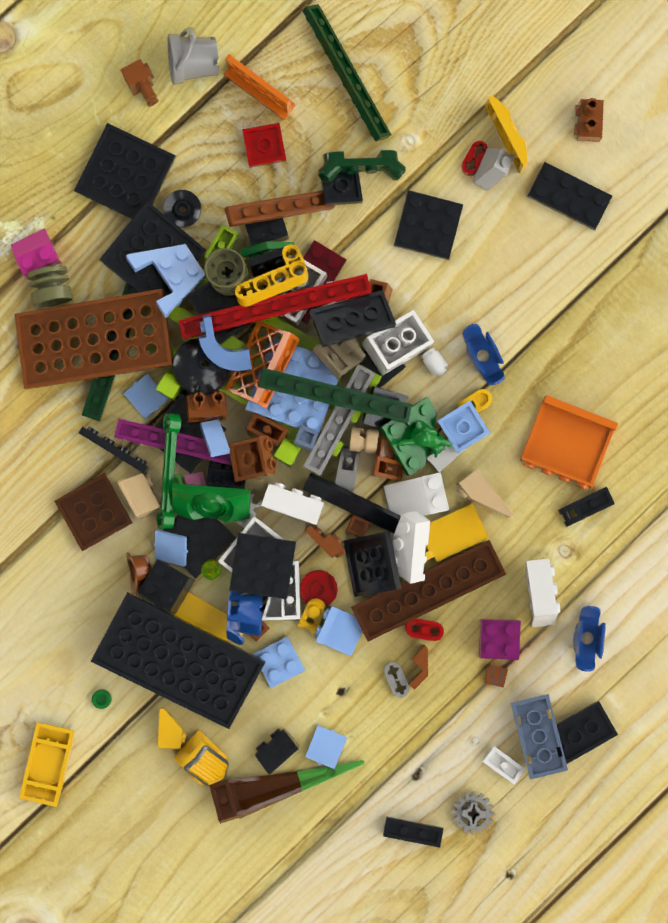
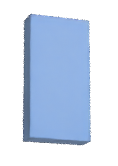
(214, 438)

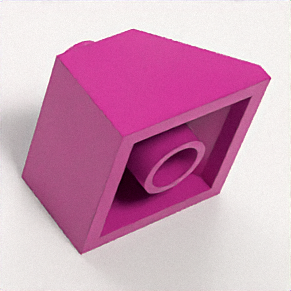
(35, 252)

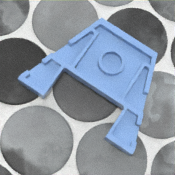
(176, 268)

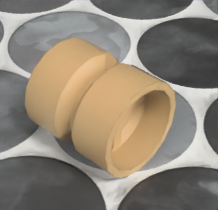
(364, 440)

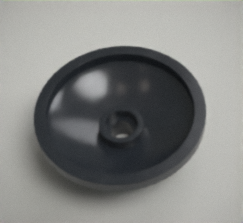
(192, 375)

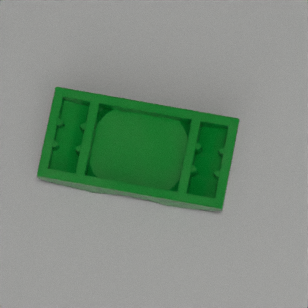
(211, 502)

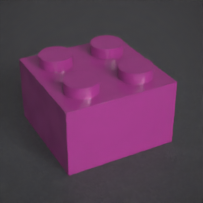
(499, 639)

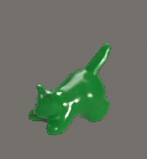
(426, 436)

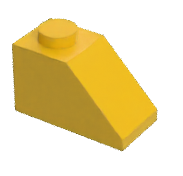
(170, 731)

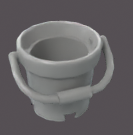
(191, 56)

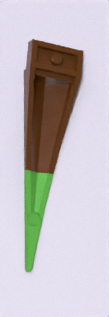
(248, 795)

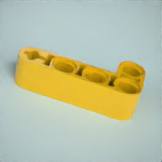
(270, 279)

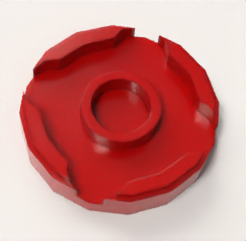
(319, 585)

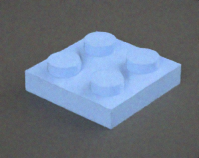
(463, 427)
(280, 662)

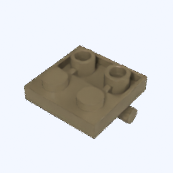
(340, 357)

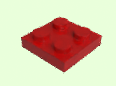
(264, 145)

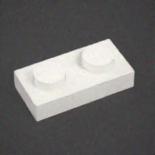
(504, 765)

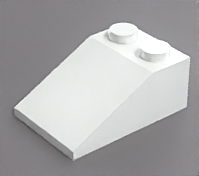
(419, 494)

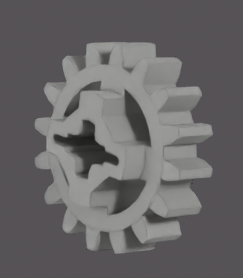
(482, 813)

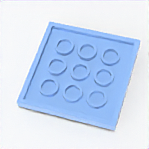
(293, 409)

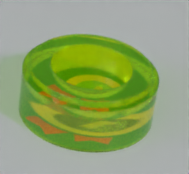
(211, 569)

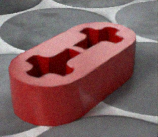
(470, 155)

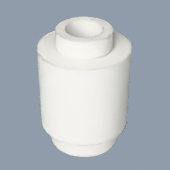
(434, 362)

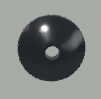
(180, 199)

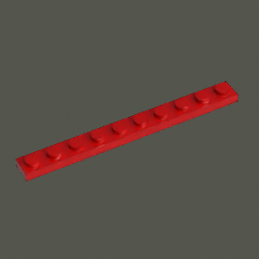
(279, 305)

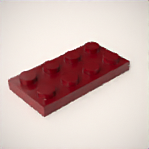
(326, 261)

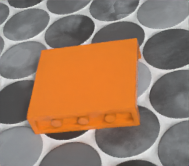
(568, 442)

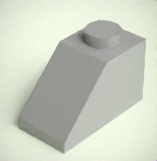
(493, 168)
(347, 468)

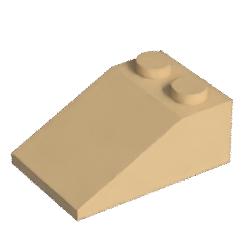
(479, 491)
(141, 495)

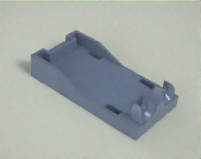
(539, 736)

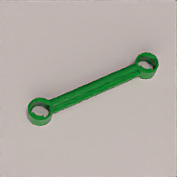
(171, 427)

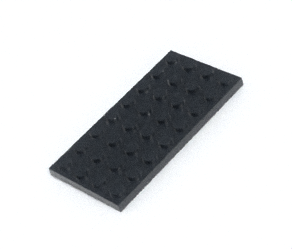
(177, 660)

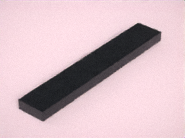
(351, 502)

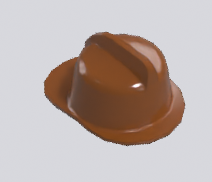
(139, 570)

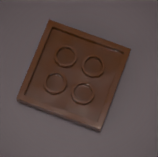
(93, 512)

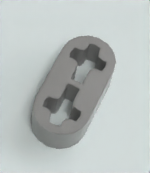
(401, 678)

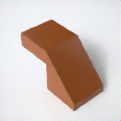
(421, 660)

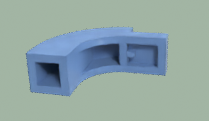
(228, 359)

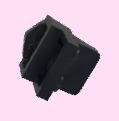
(222, 476)

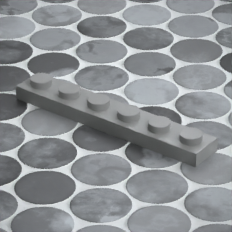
(337, 424)

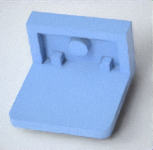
(339, 631)

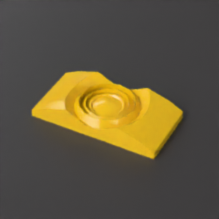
(508, 132)
(47, 764)

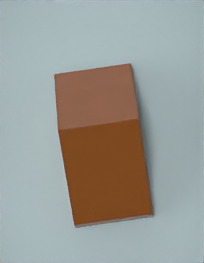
(387, 468)

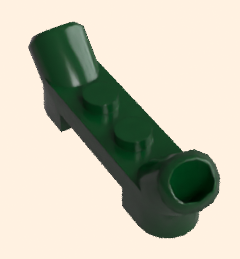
(386, 161)

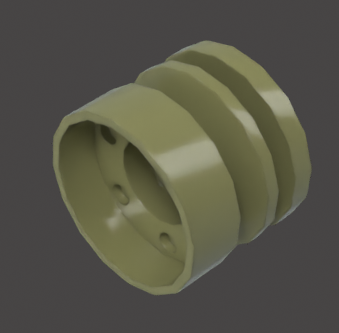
(220, 263)
(49, 282)

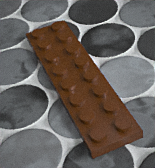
(441, 585)

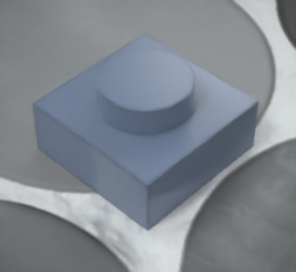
(306, 438)

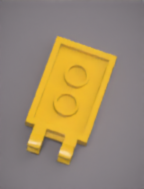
(455, 533)
(204, 616)

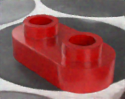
(424, 629)

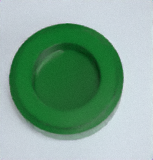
(101, 699)

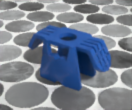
(474, 343)
(244, 617)
(586, 652)

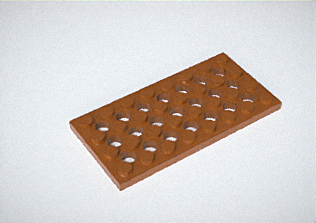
(105, 367)

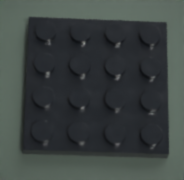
(124, 172)
(147, 232)

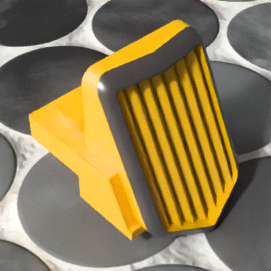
(203, 760)

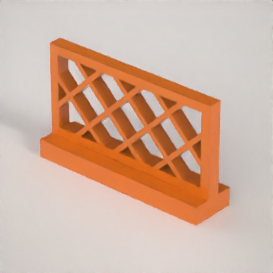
(258, 88)
(281, 356)

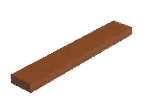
(276, 208)

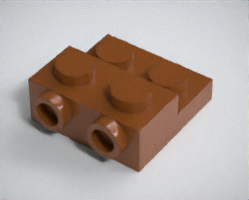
(252, 458)
(329, 544)

